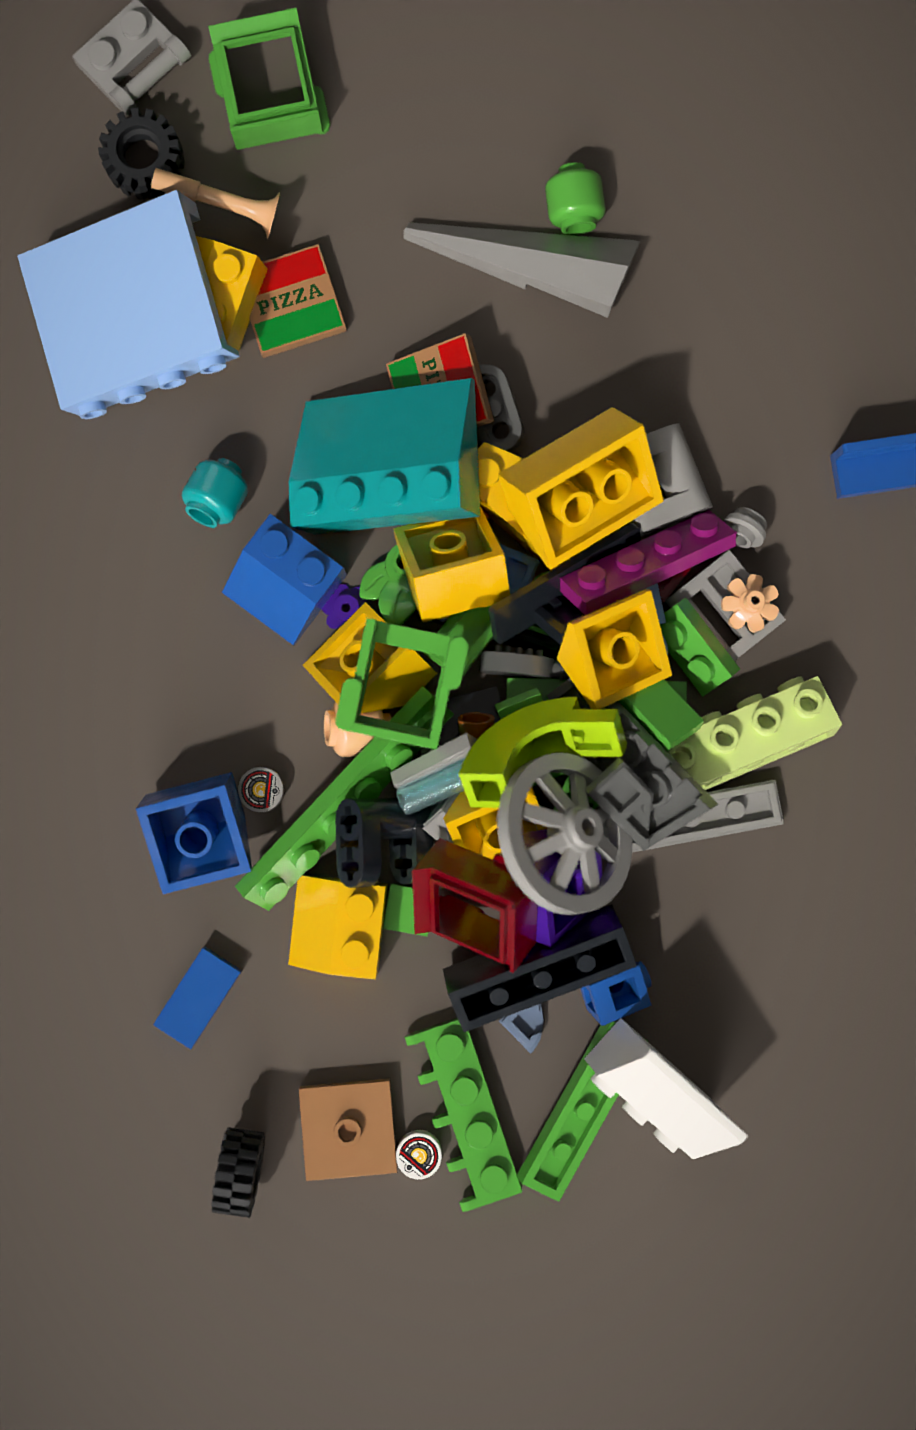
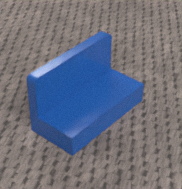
(874, 466)

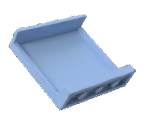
(125, 307)

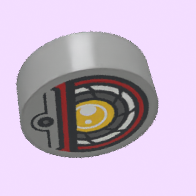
(261, 789)

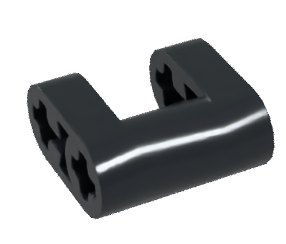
(369, 823)

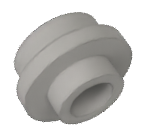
(749, 527)

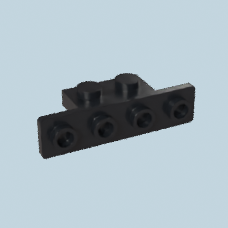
(542, 600)

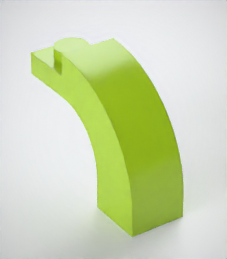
(532, 733)

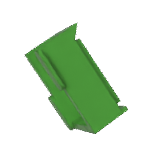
(276, 122)
(352, 695)

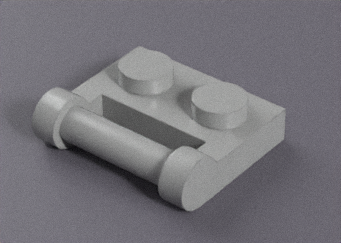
(122, 47)
(713, 585)

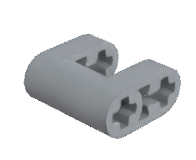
(678, 478)

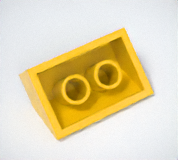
(582, 486)

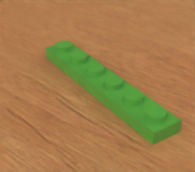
(315, 829)

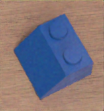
(283, 579)
(196, 833)

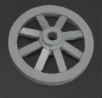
(572, 832)

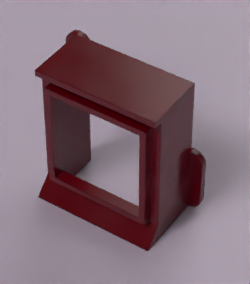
(463, 923)

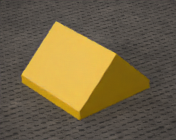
(615, 650)

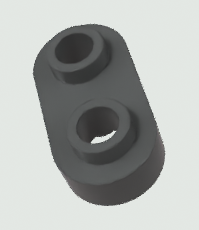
(503, 410)

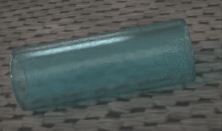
(430, 789)

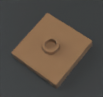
(348, 1129)

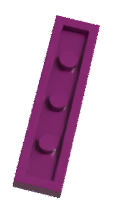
(647, 562)

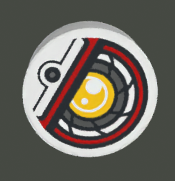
(419, 1154)

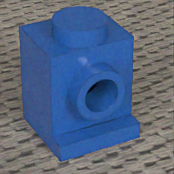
(625, 997)

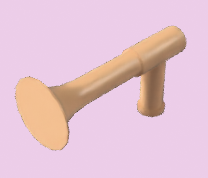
(258, 210)

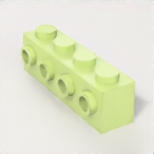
(758, 732)

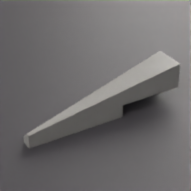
(567, 266)

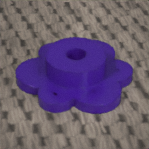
(334, 605)

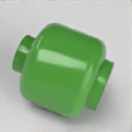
(575, 199)

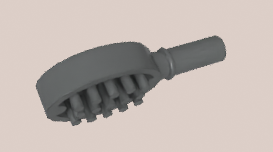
(521, 664)

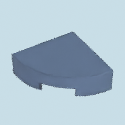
(526, 1026)

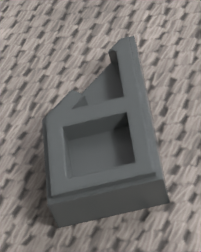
(624, 800)

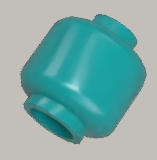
(214, 492)

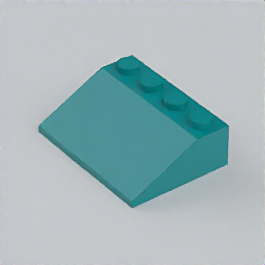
(386, 459)

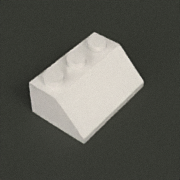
(660, 1094)

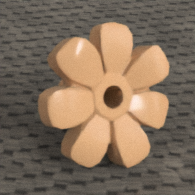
(744, 609)

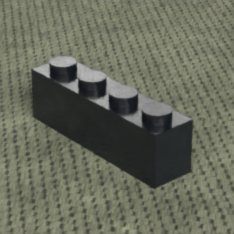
(587, 953)

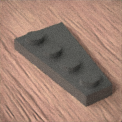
(676, 793)

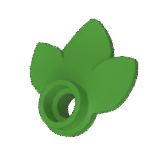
(390, 586)

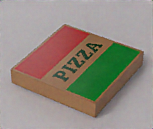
(295, 303)
(442, 363)

